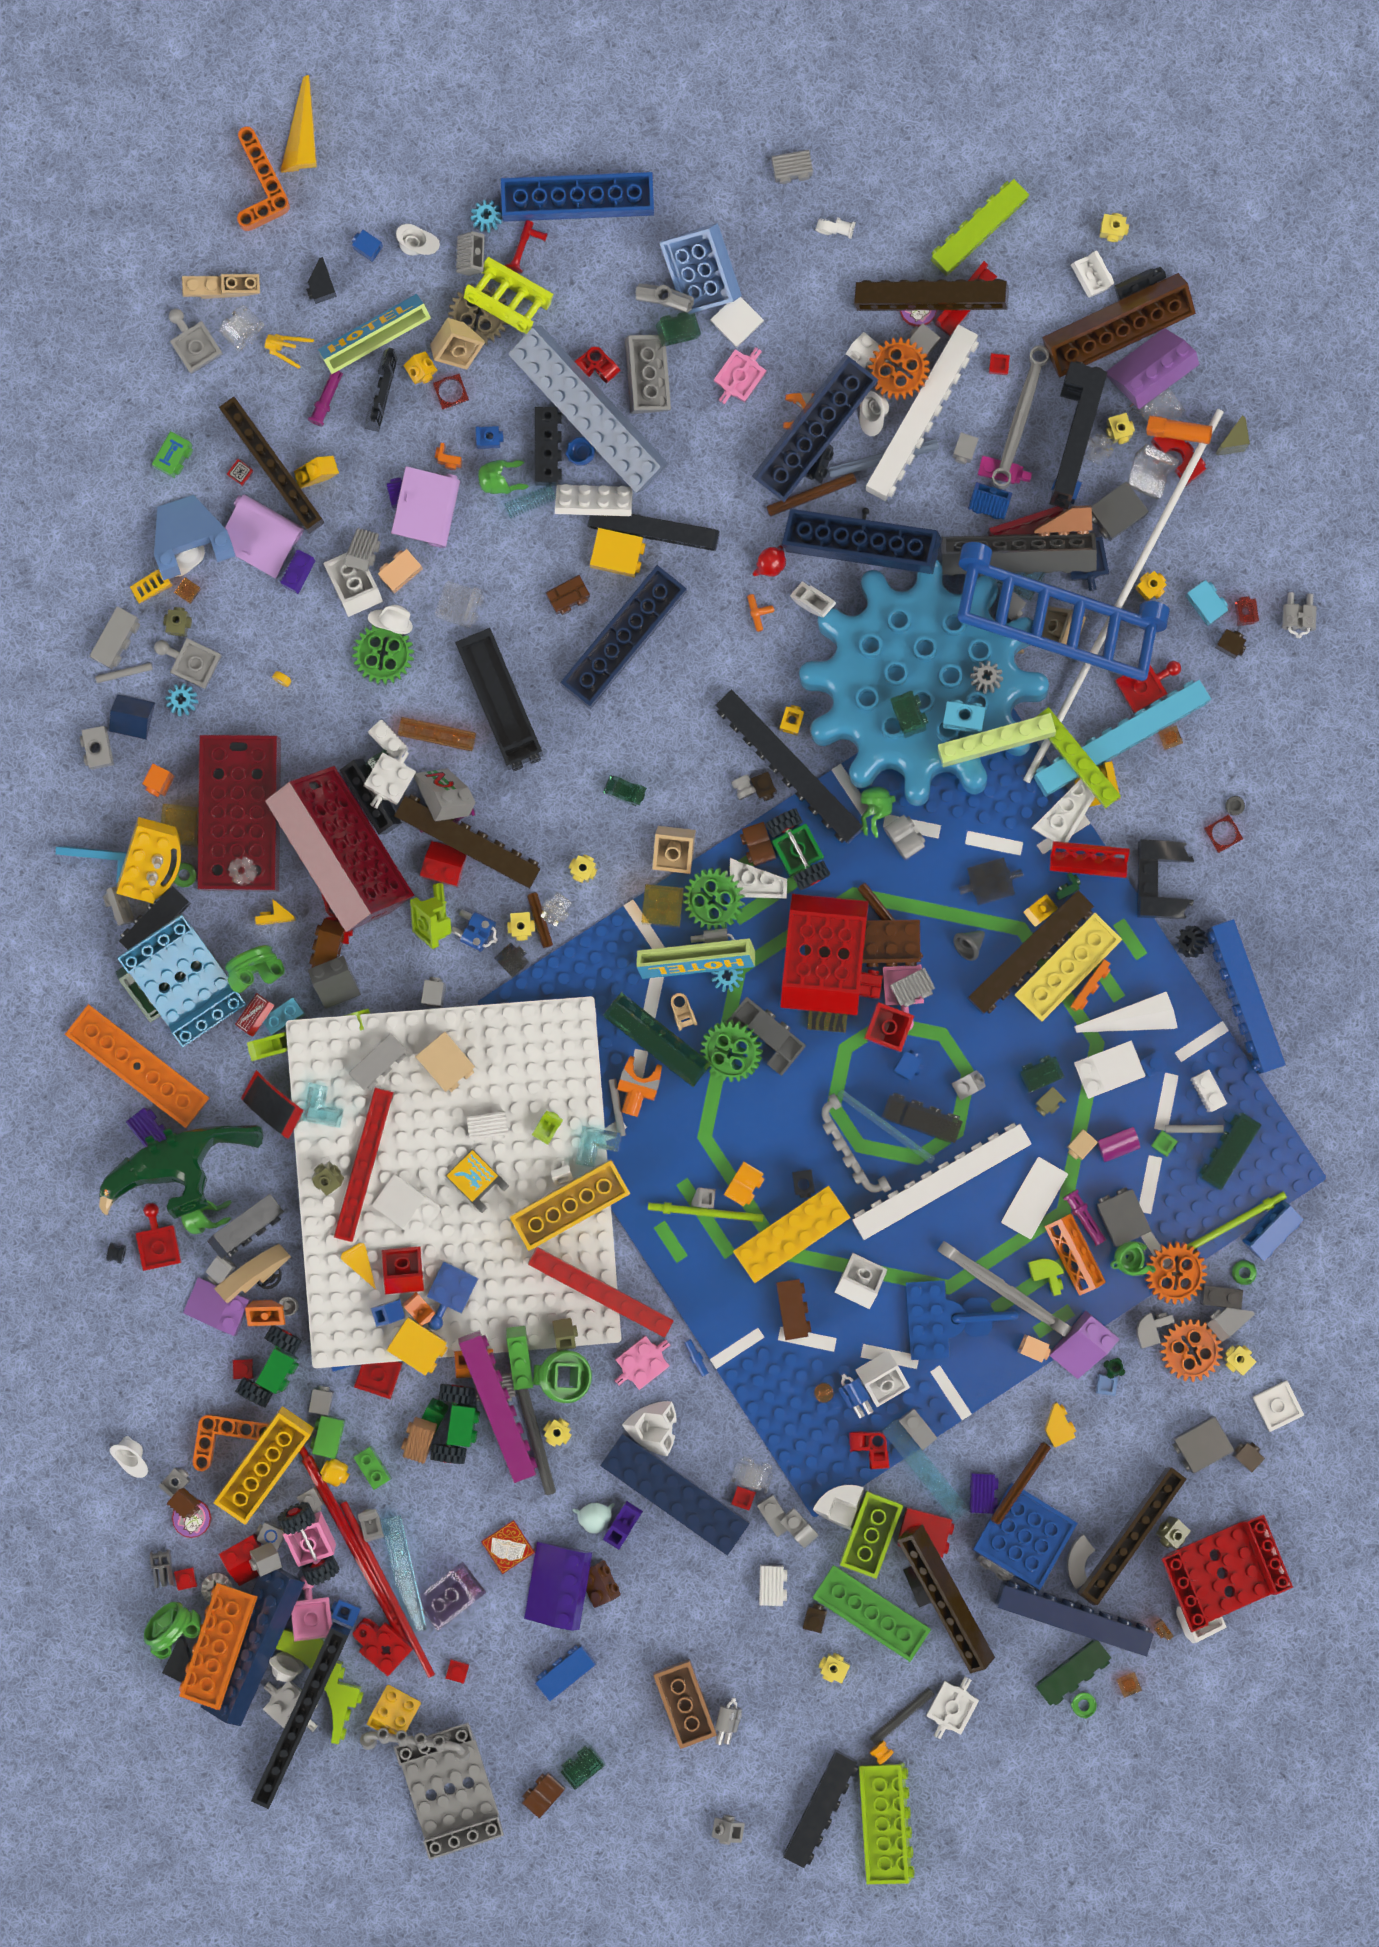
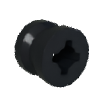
(116, 1253)

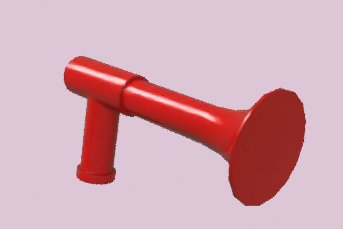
(526, 232)

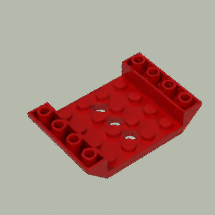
(818, 981)
(1250, 1567)

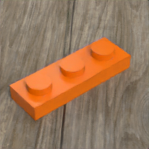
(1091, 986)

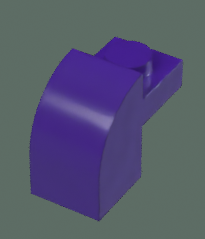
(622, 1525)

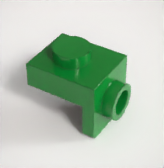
(435, 1411)

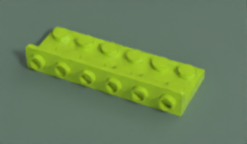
(886, 1824)

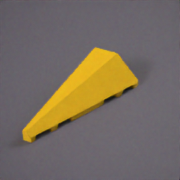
(300, 147)

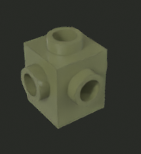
(182, 626)
(327, 1177)
(1172, 1533)

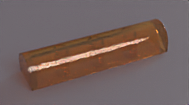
(437, 734)

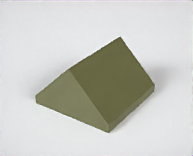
(1236, 440)

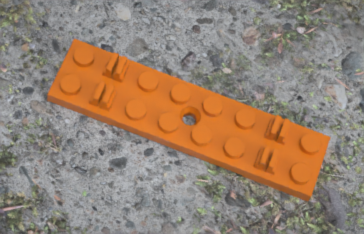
(153, 1079)

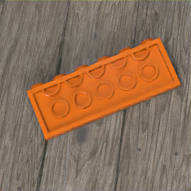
(217, 1646)

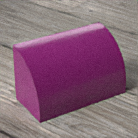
(1118, 1144)

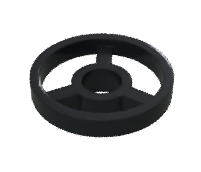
(274, 1276)

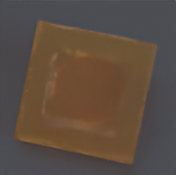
(187, 590)
(1170, 737)
(1162, 1630)
(1129, 1684)

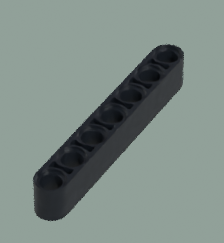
(658, 530)

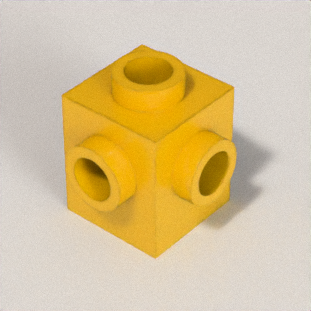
(420, 368)
(1146, 590)

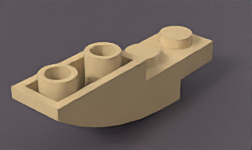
(220, 286)

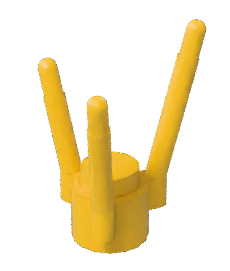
(276, 342)

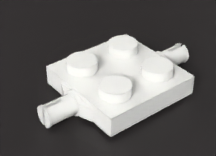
(389, 778)
(283, 1702)
(952, 1707)

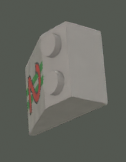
(445, 794)

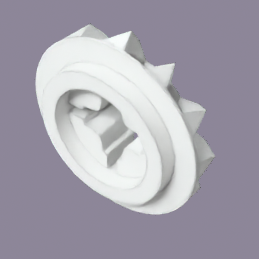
(209, 1582)

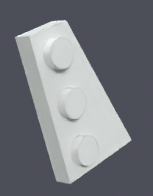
(757, 882)

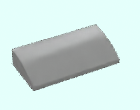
(647, 374)

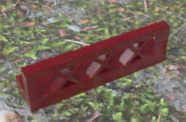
(1026, 524)

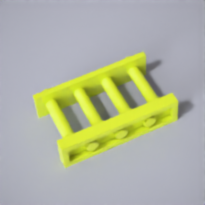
(516, 283)

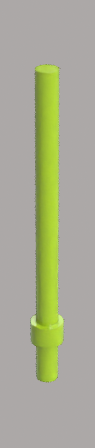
(1266, 1204)
(668, 1208)

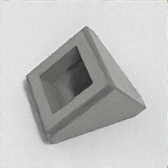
(704, 1198)

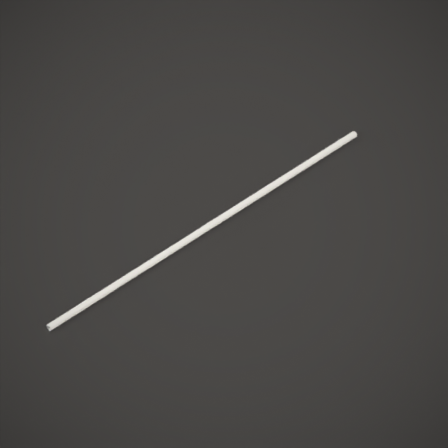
(1125, 592)

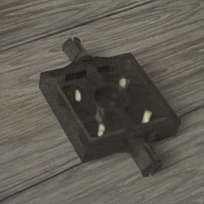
(990, 881)

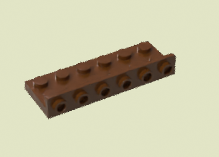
(886, 943)

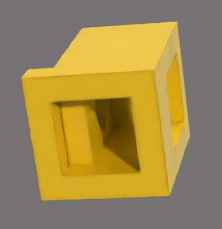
(791, 728)

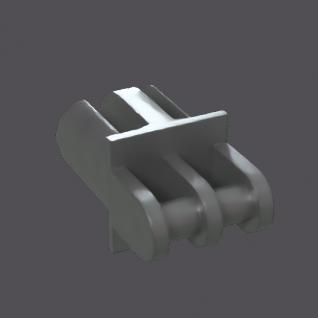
(162, 1571)

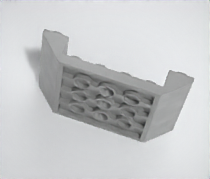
(456, 1818)

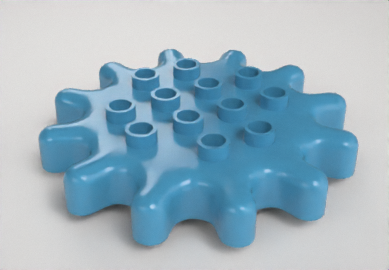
(917, 646)

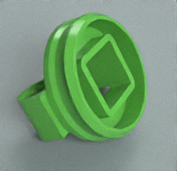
(254, 960)
(547, 1376)
(168, 1626)

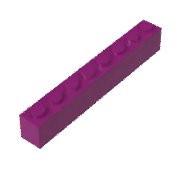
(497, 1407)

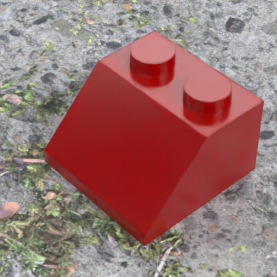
(443, 864)
(888, 1027)
(402, 1270)
(237, 1560)

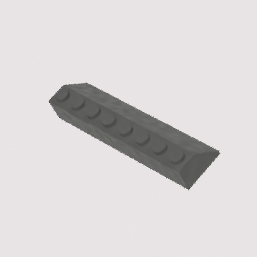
(1027, 552)

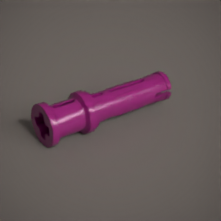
(322, 406)
(1080, 1209)

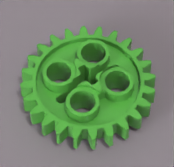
(366, 651)
(723, 885)
(728, 1067)

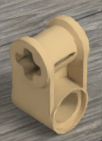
(683, 1012)

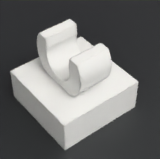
(561, 1174)

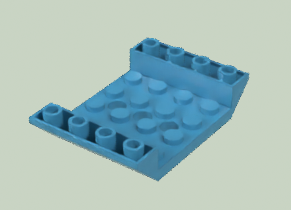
(188, 1004)

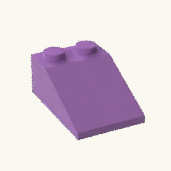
(212, 1310)
(1084, 1345)

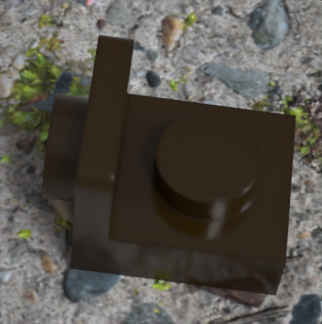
(764, 786)
(814, 1618)

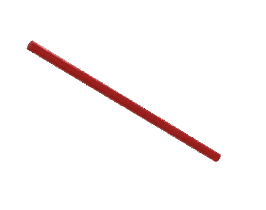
(387, 1589)

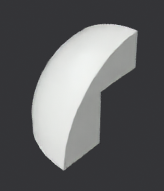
(653, 1427)
(840, 1505)

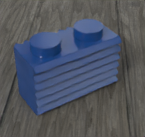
(990, 501)

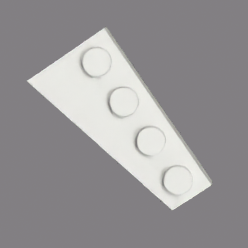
(1066, 814)

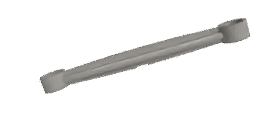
(1020, 416)
(1004, 1289)

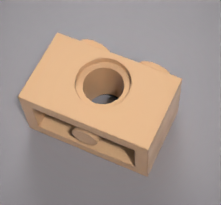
(1034, 1348)

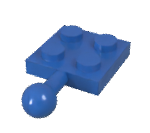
(452, 1290)

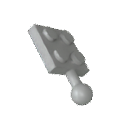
(195, 344)
(192, 663)

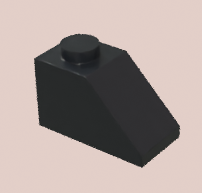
(320, 283)
(916, 1587)
(178, 1660)

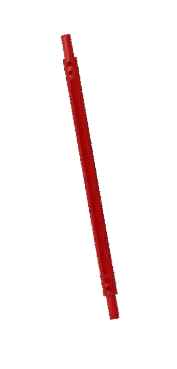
(351, 1541)

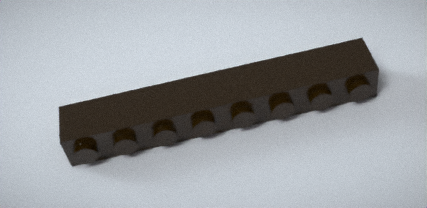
(931, 295)
(271, 465)
(469, 842)
(1030, 952)
(1132, 1536)
(946, 1598)

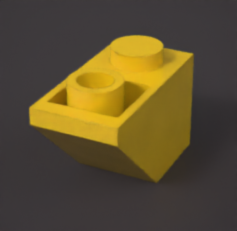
(316, 471)
(1057, 1427)

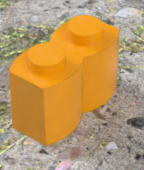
(744, 1183)

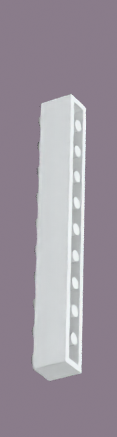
(922, 412)
(942, 1181)

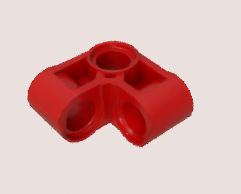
(604, 367)
(863, 1442)

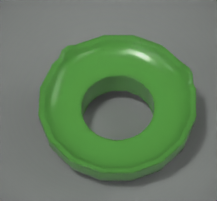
(185, 883)
(1235, 1272)
(1091, 1702)

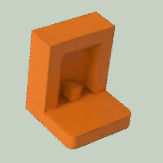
(450, 462)
(419, 1309)

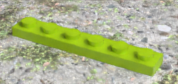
(1082, 763)

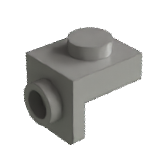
(969, 1084)
(371, 1524)

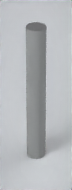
(124, 672)
(617, 1107)
(1194, 1128)

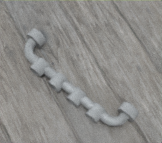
(840, 1144)
(369, 1741)

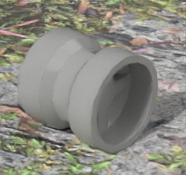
(743, 786)
(290, 1305)

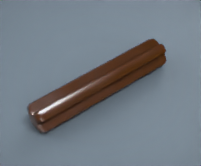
(541, 924)

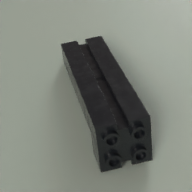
(1085, 386)
(499, 699)

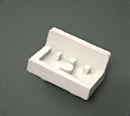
(1092, 274)
(862, 350)

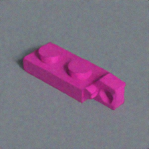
(989, 465)

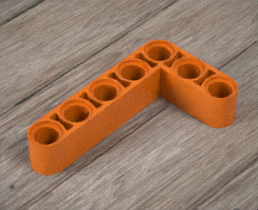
(265, 180)
(217, 1428)

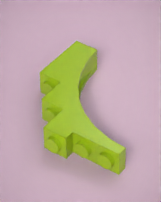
(278, 1043)
(340, 1694)

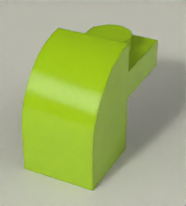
(1048, 1269)

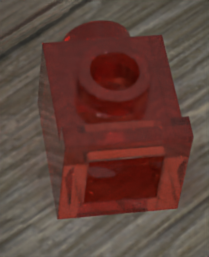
(1251, 605)

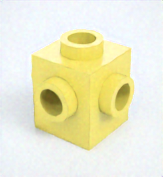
(1113, 227)
(1120, 422)
(590, 871)
(516, 920)
(1245, 1362)
(559, 1424)
(840, 1671)

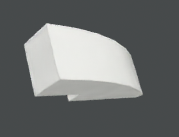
(812, 600)

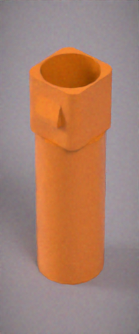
(1179, 430)

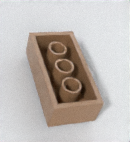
(685, 1703)

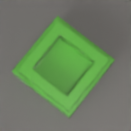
(1164, 1143)

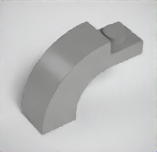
(1076, 1560)

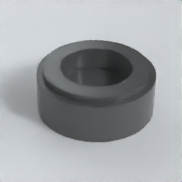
(1235, 805)

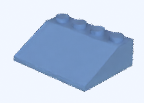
(701, 267)

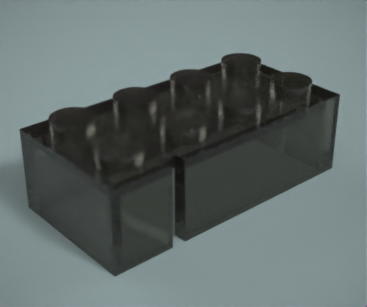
(921, 1119)

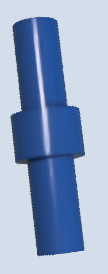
(696, 1358)

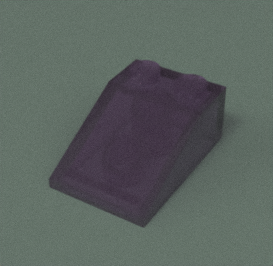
(450, 1596)

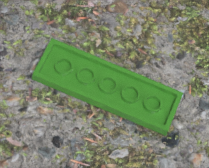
(871, 1613)

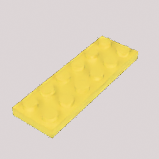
(1068, 967)

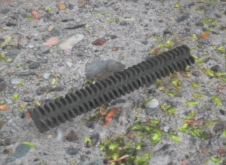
(913, 1706)

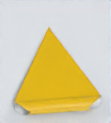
(357, 1259)

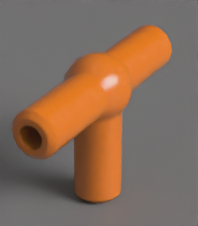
(756, 612)

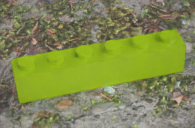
(980, 227)

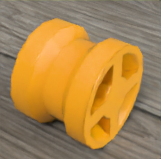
(881, 1752)

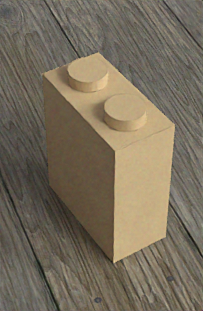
(445, 1062)

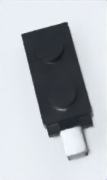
(1139, 282)

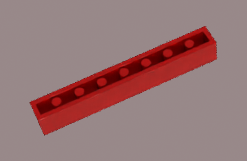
(600, 1292)

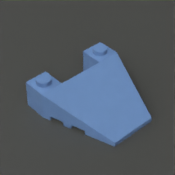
(185, 526)

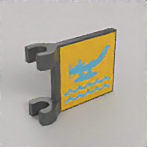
(474, 1178)

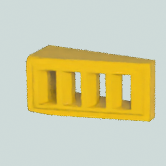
(160, 587)

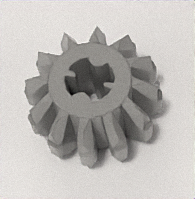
(982, 683)

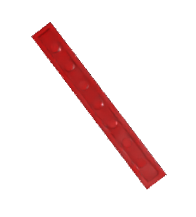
(363, 1164)

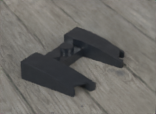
(377, 407)
(1148, 902)

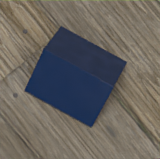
(131, 716)

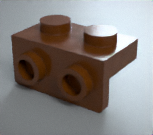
(601, 1585)

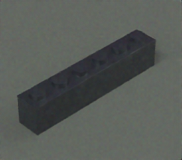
(819, 1809)

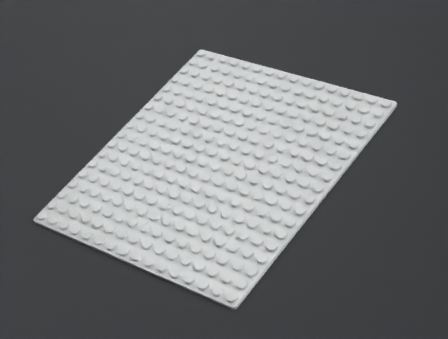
(525, 1063)

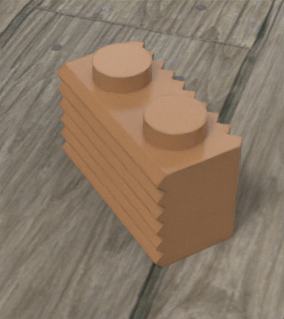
(419, 1440)

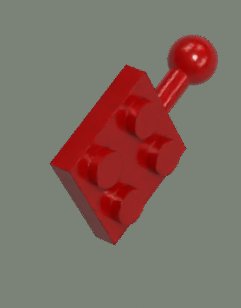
(1143, 693)
(159, 1245)

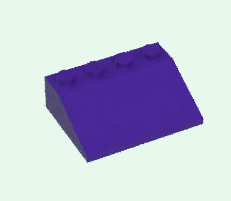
(558, 1586)

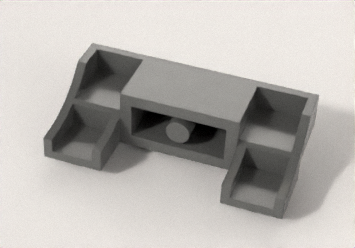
(771, 1032)

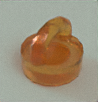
(823, 1392)

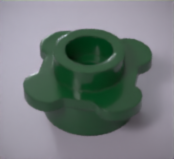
(1117, 1362)

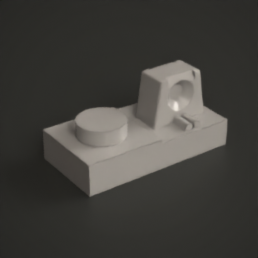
(120, 906)

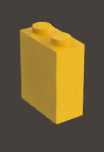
(617, 552)
(417, 1346)

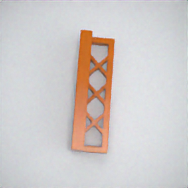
(1078, 1253)

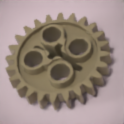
(462, 310)

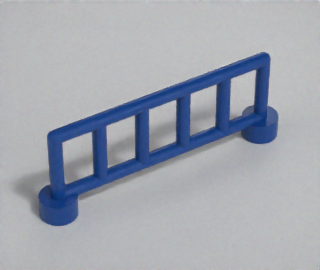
(1151, 617)

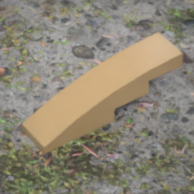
(251, 1272)

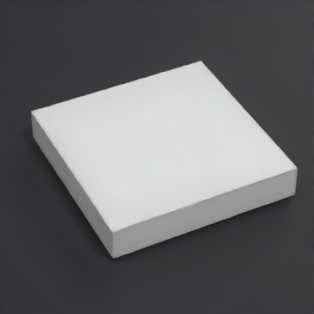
(737, 321)
(1278, 1406)

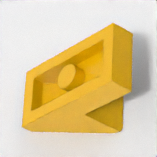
(1040, 910)
(280, 916)

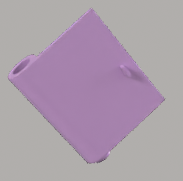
(426, 506)
(261, 535)

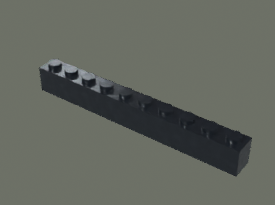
(789, 766)
(300, 1715)

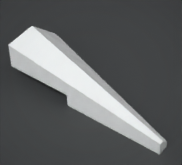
(1148, 1014)

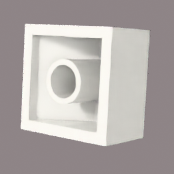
(861, 1281)
(882, 1378)

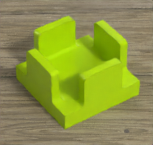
(425, 921)

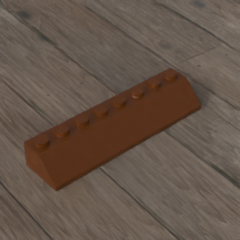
(1120, 324)

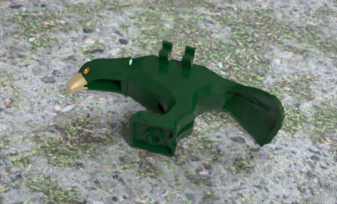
(175, 1160)

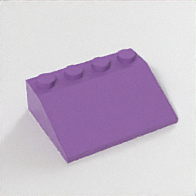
(1153, 367)

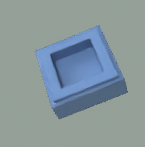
(1106, 1385)

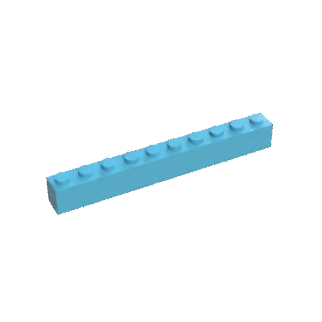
(1126, 734)

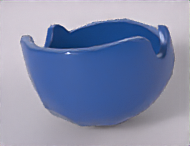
(580, 451)

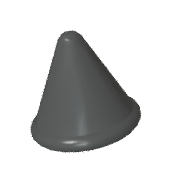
(969, 944)

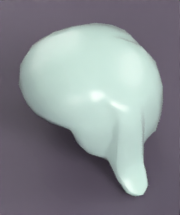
(594, 1517)

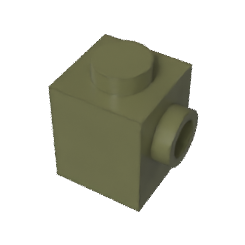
(564, 1334)

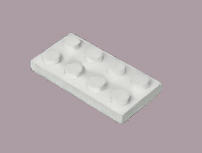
(593, 500)

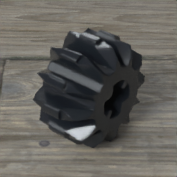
(1191, 941)

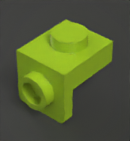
(547, 1127)

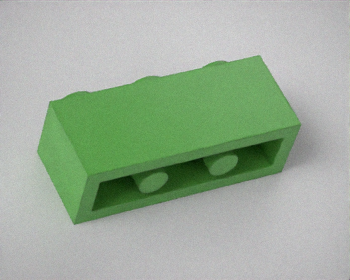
(519, 1357)

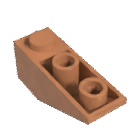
(1072, 519)

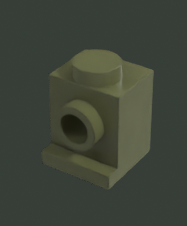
(1049, 1102)

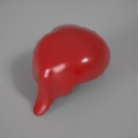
(770, 562)

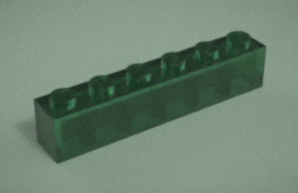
(657, 1039)

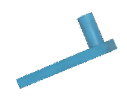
(94, 853)

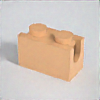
(400, 570)

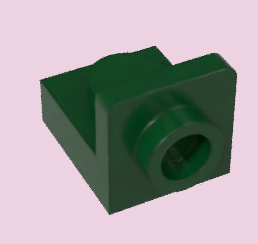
(1066, 890)

